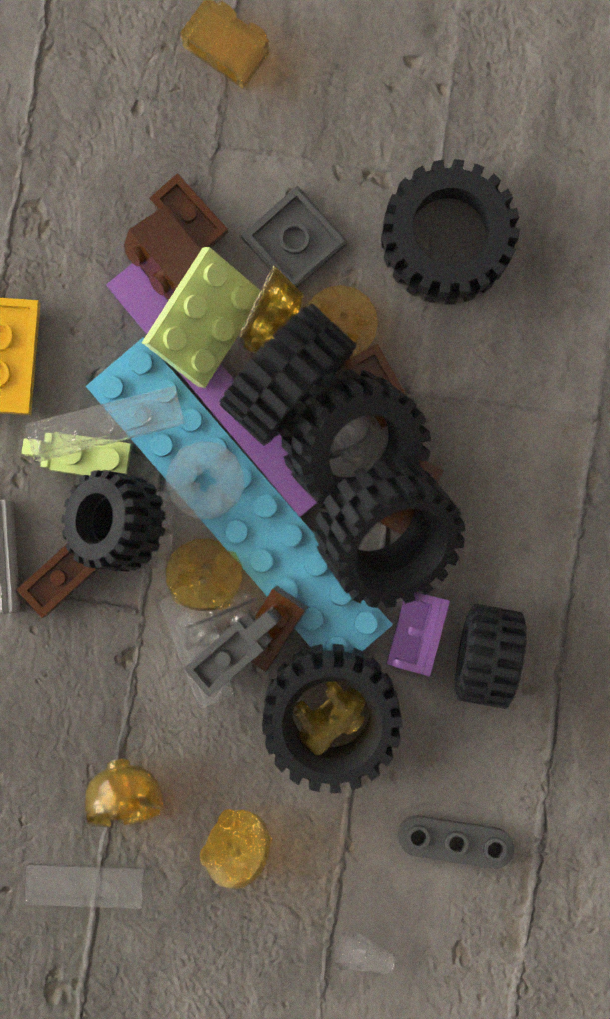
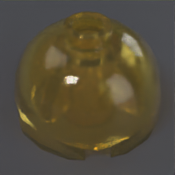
(122, 794)

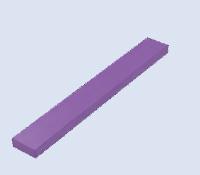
(144, 305)

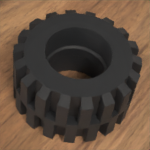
(113, 521)
(490, 656)

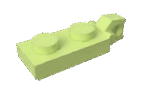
(109, 457)

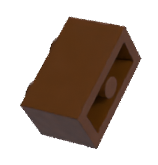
(161, 250)

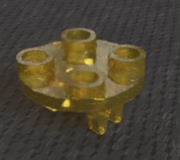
(361, 314)
(186, 571)
(331, 719)
(224, 861)

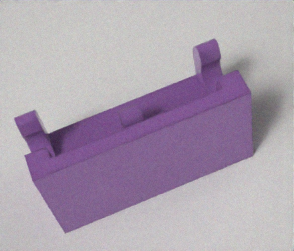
(418, 634)

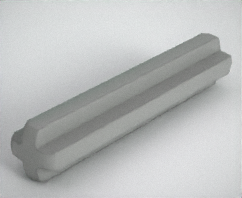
(8, 560)

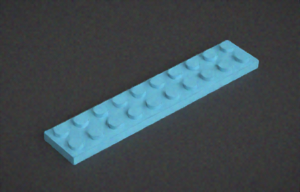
(262, 526)

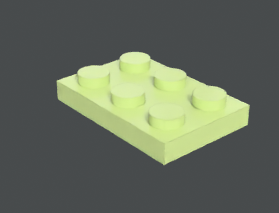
(202, 317)

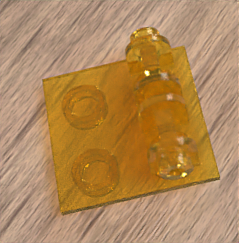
(272, 309)

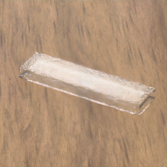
(104, 424)

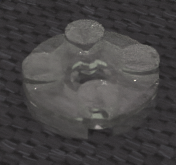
(219, 497)

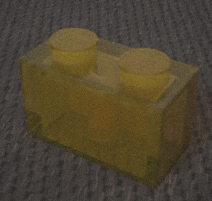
(225, 41)

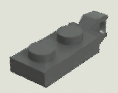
(232, 651)

